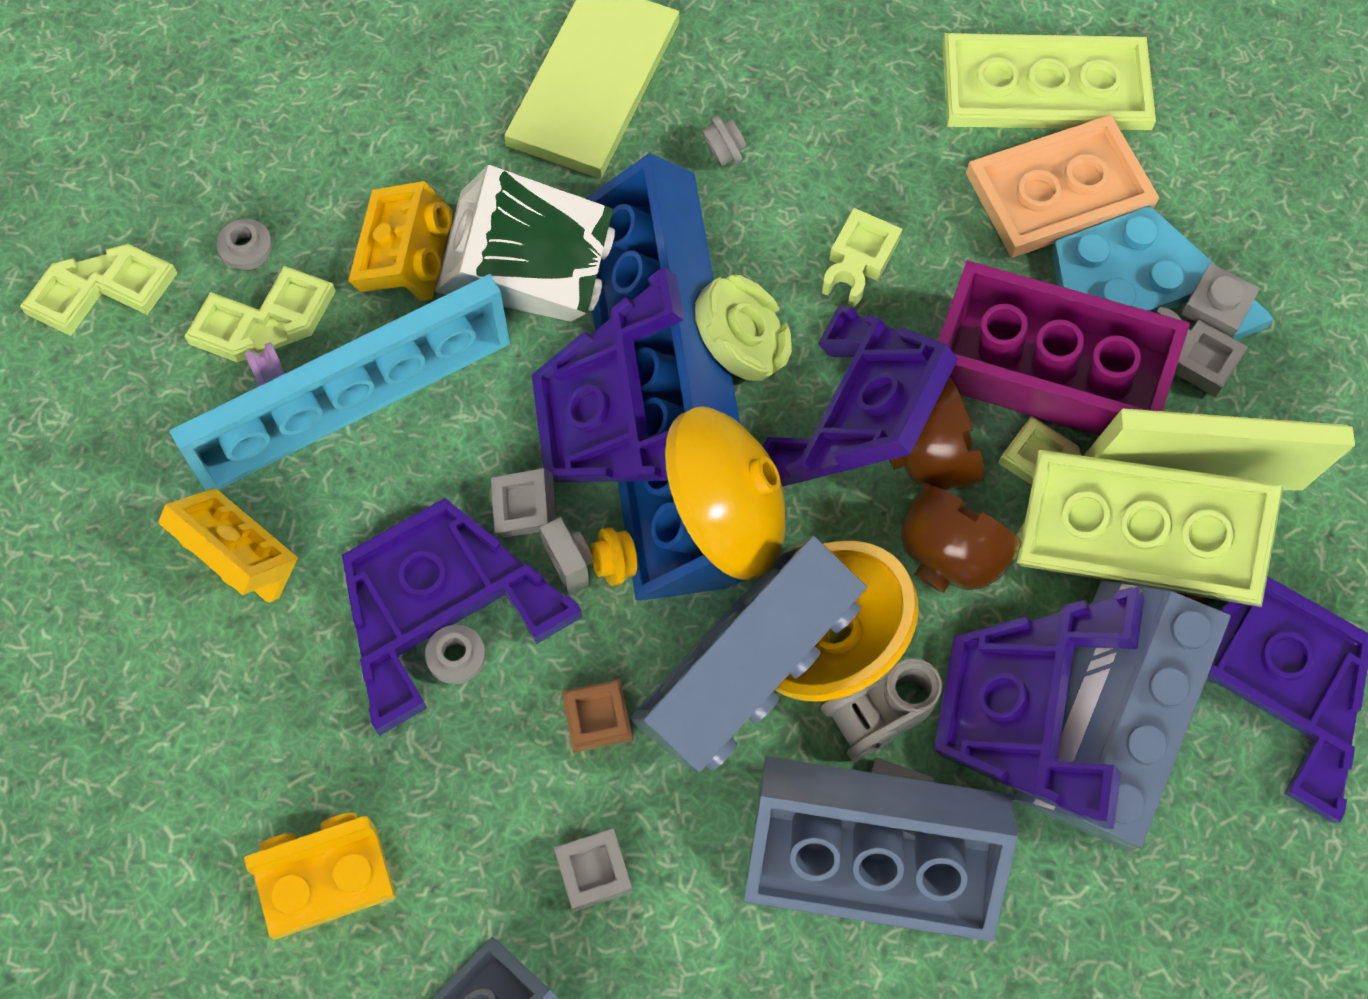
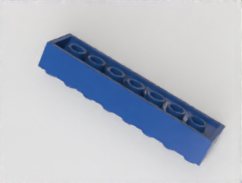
(659, 227)

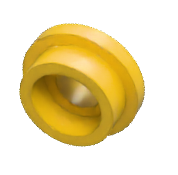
(614, 556)

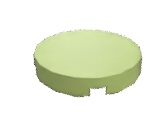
(742, 327)

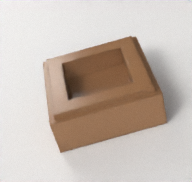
(597, 716)

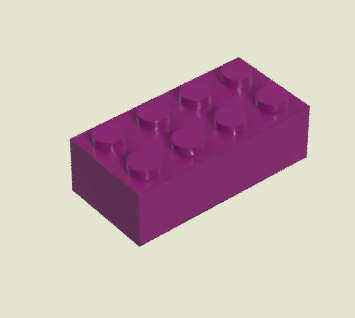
(1057, 349)

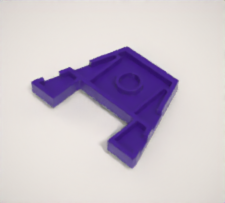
(593, 398)
(877, 404)
(427, 578)
(1306, 673)
(1010, 700)

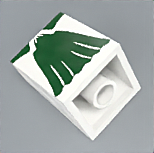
(532, 242)

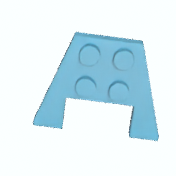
(1139, 264)

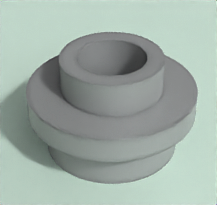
(724, 140)
(248, 255)
(460, 670)

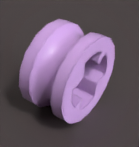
(265, 365)

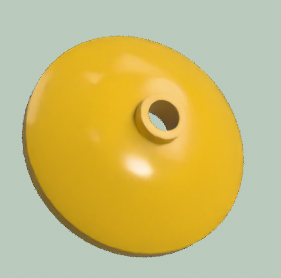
(726, 492)
(874, 636)

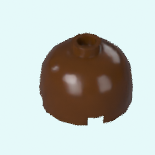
(943, 447)
(955, 542)

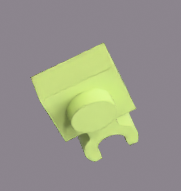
(859, 252)

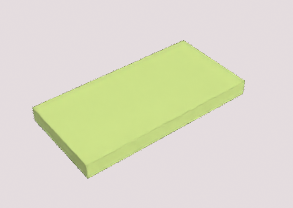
(1047, 81)
(592, 82)
(1225, 445)
(1151, 526)

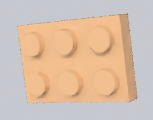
(1060, 185)

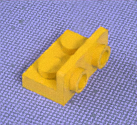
(402, 240)
(230, 543)
(320, 874)

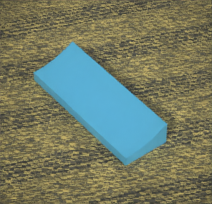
(344, 385)

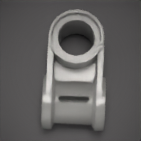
(878, 714)

